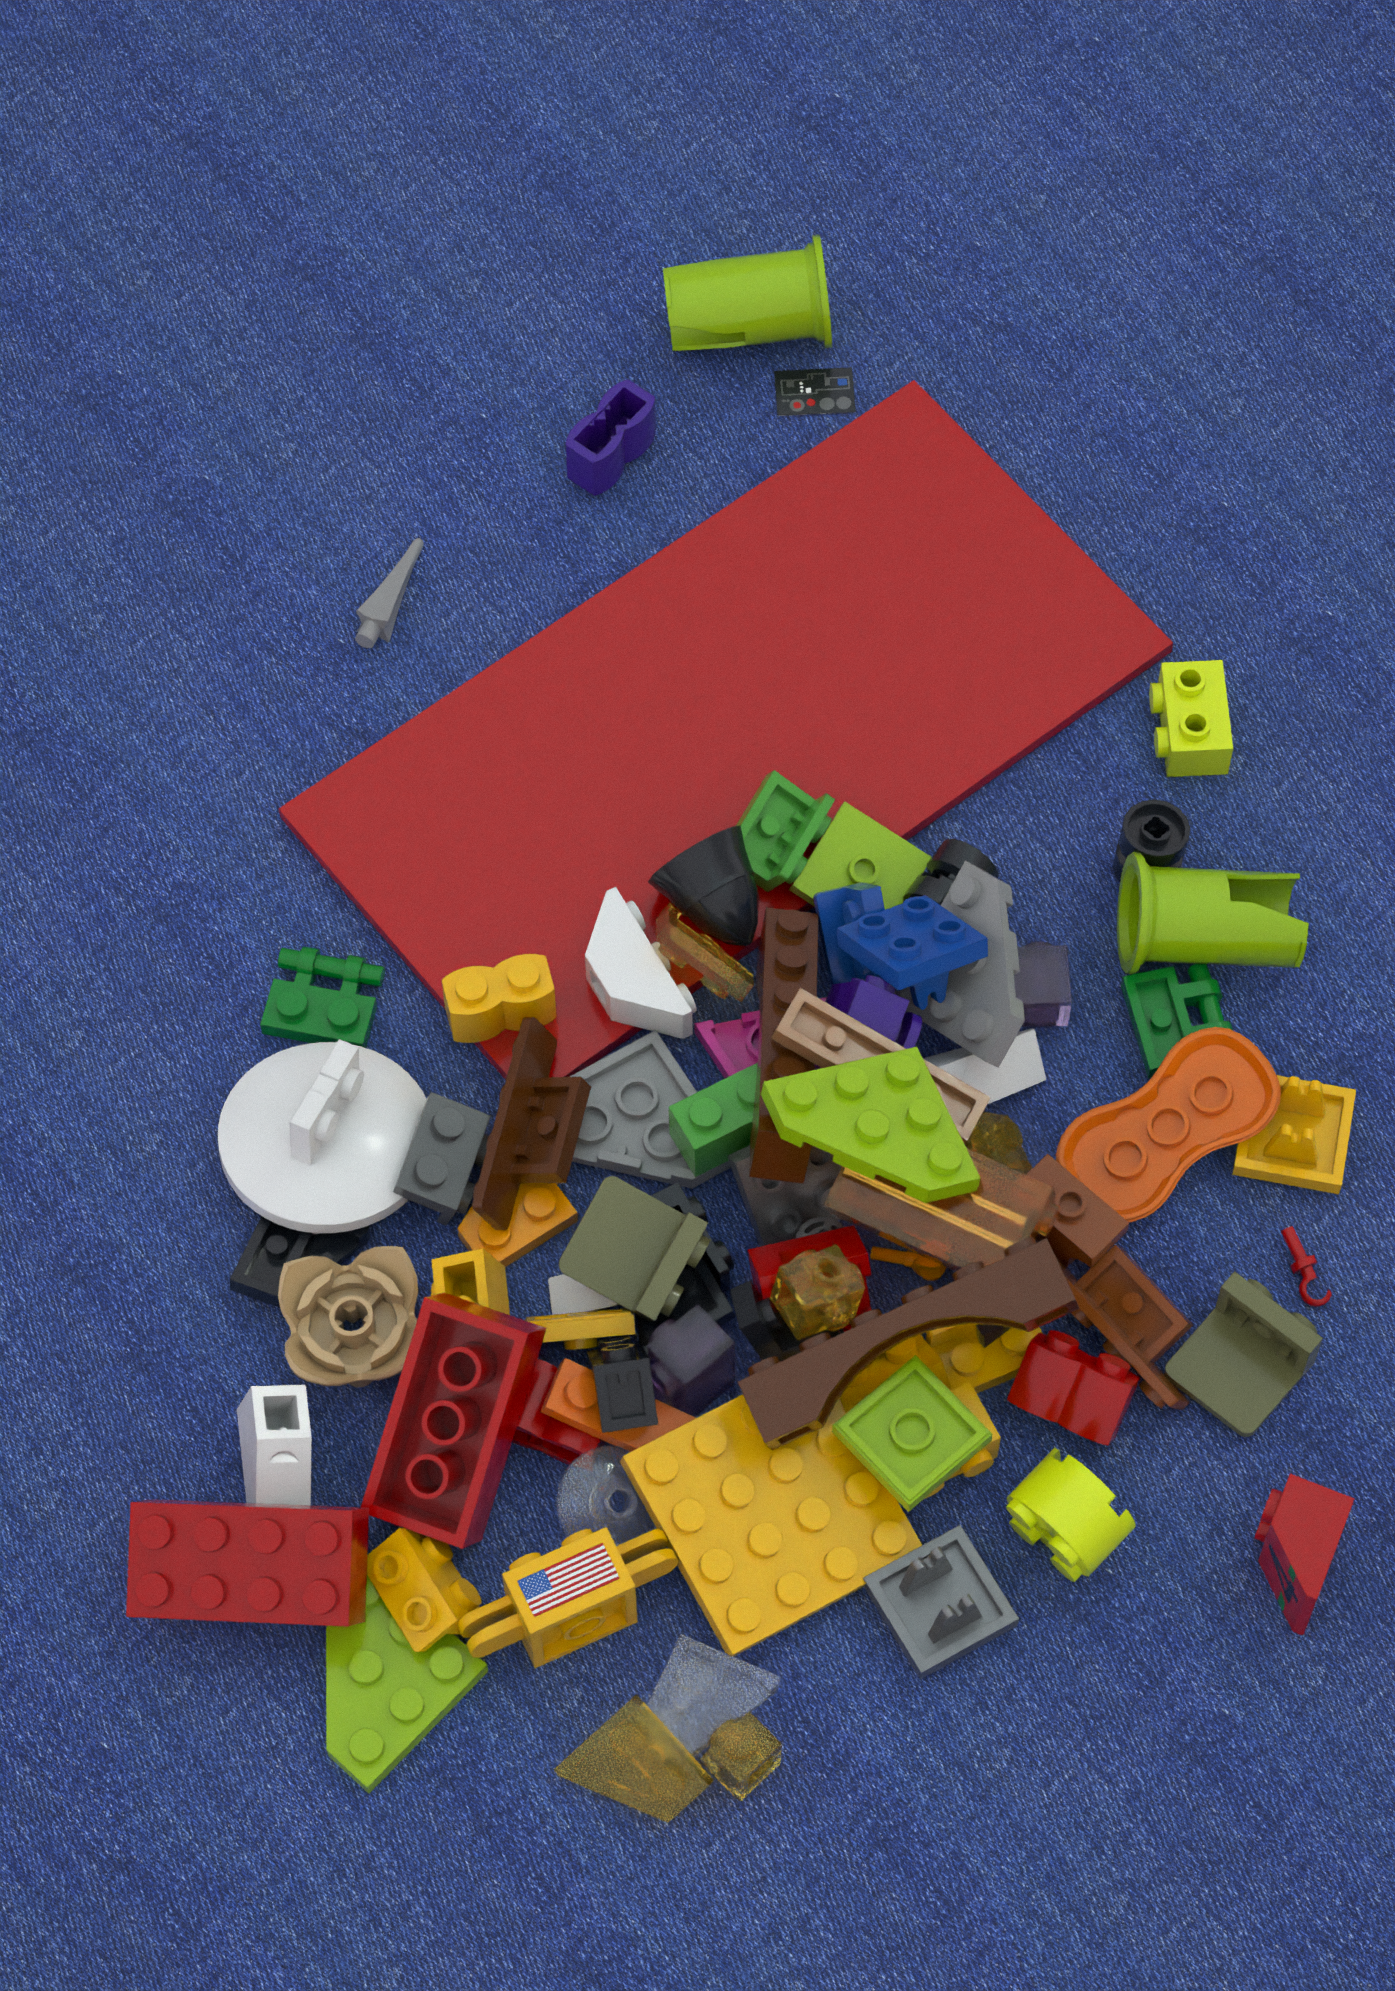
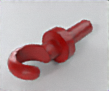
(1304, 1265)

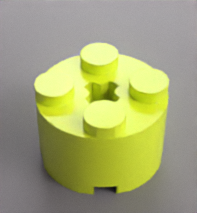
(1069, 1514)

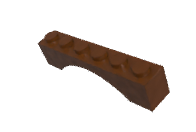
(784, 965)
(801, 1391)

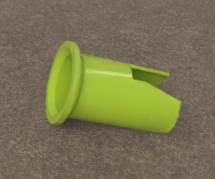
(749, 300)
(1206, 917)

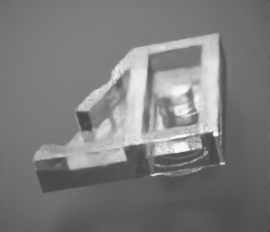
(705, 1690)

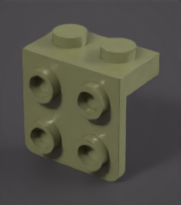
(633, 1249)
(1244, 1356)

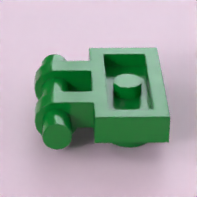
(317, 1013)
(1160, 1013)

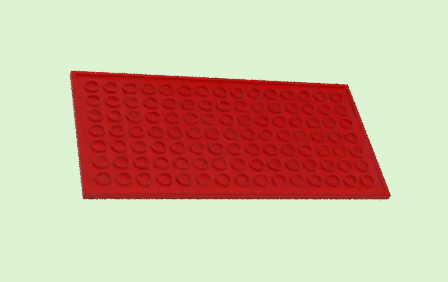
(855, 622)

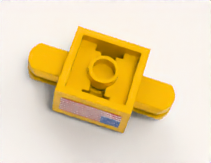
(568, 1595)

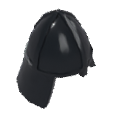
(714, 887)

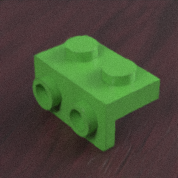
(779, 829)

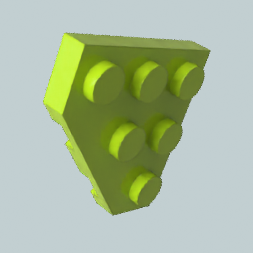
(877, 1120)
(387, 1694)

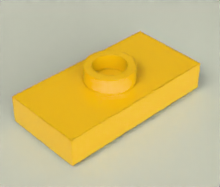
(583, 1328)

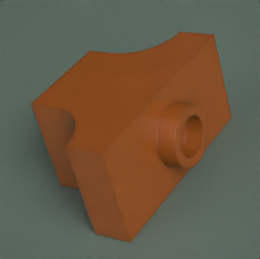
(1084, 1224)

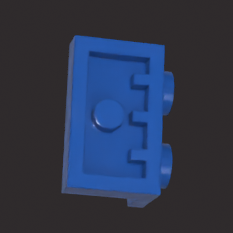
(839, 908)

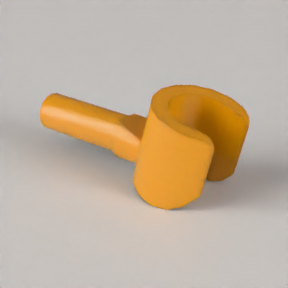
(921, 1265)

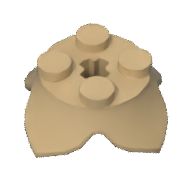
(322, 1294)

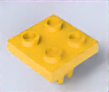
(1304, 1139)

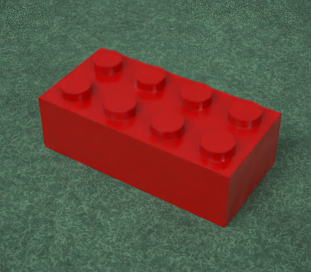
(452, 1419)
(247, 1562)

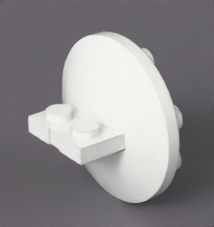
(320, 1136)

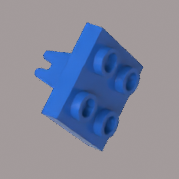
(913, 946)

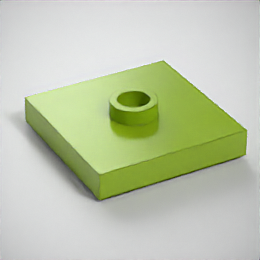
(857, 852)
(912, 1433)

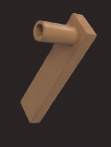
(835, 1038)

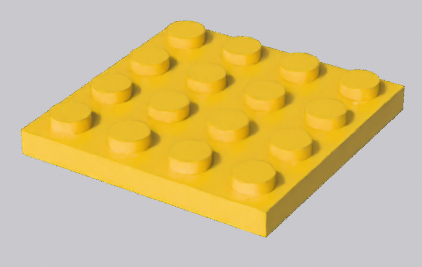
(766, 1528)

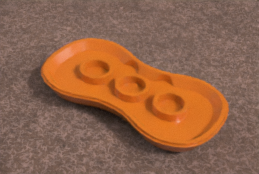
(1202, 1098)

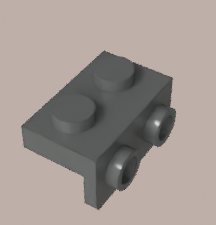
(442, 1156)

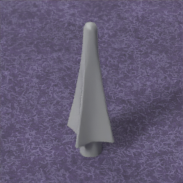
(381, 608)

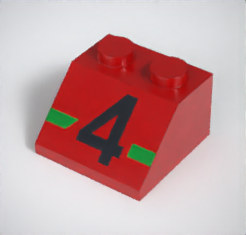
(1299, 1543)

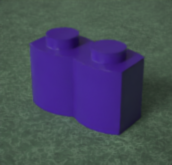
(610, 437)

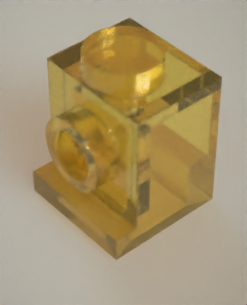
(742, 1754)

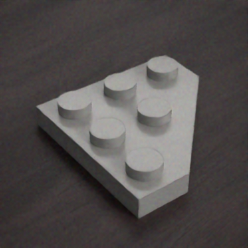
(980, 996)
(629, 1114)

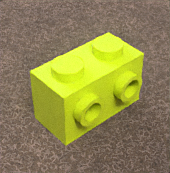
(1193, 718)

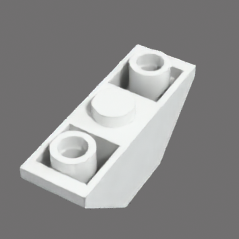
(633, 974)

